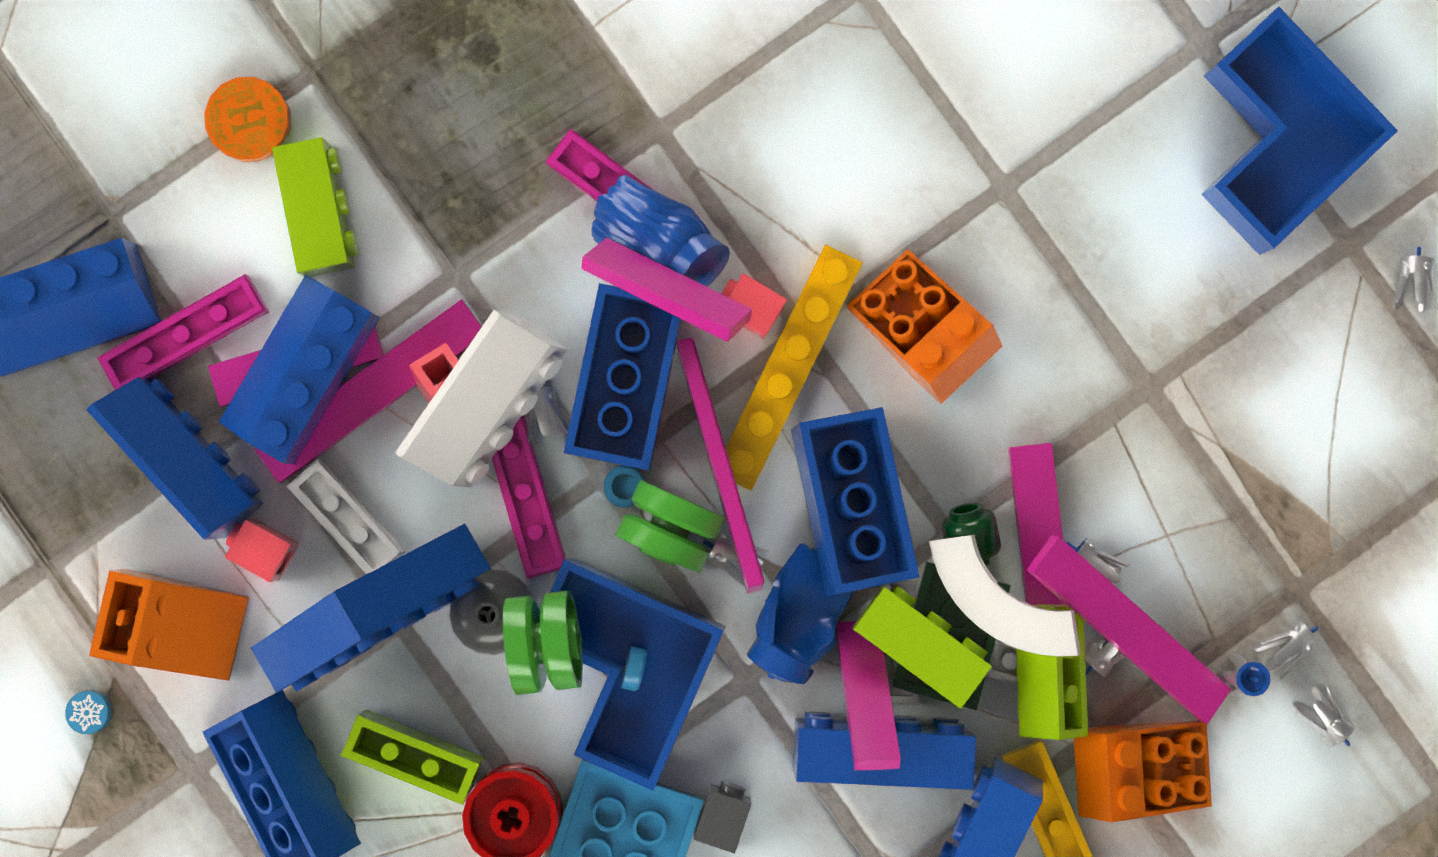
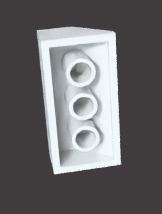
(482, 400)

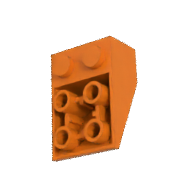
(926, 326)
(168, 625)
(1142, 770)

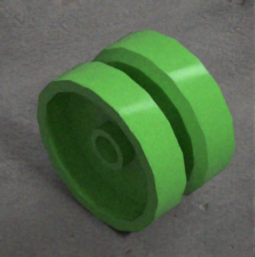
(668, 530)
(542, 642)

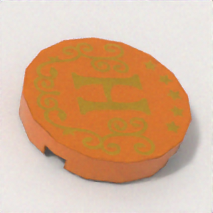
(247, 119)

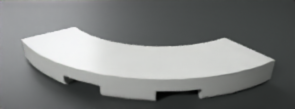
(997, 611)

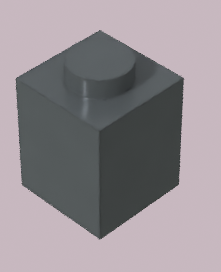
(723, 816)

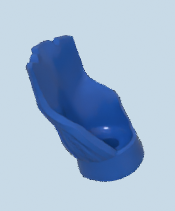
(659, 230)
(796, 620)

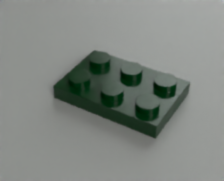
(935, 598)

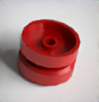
(486, 808)

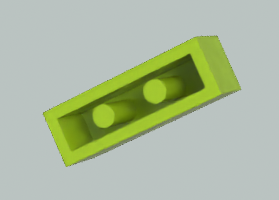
(315, 207)
(923, 645)
(1053, 691)
(413, 756)

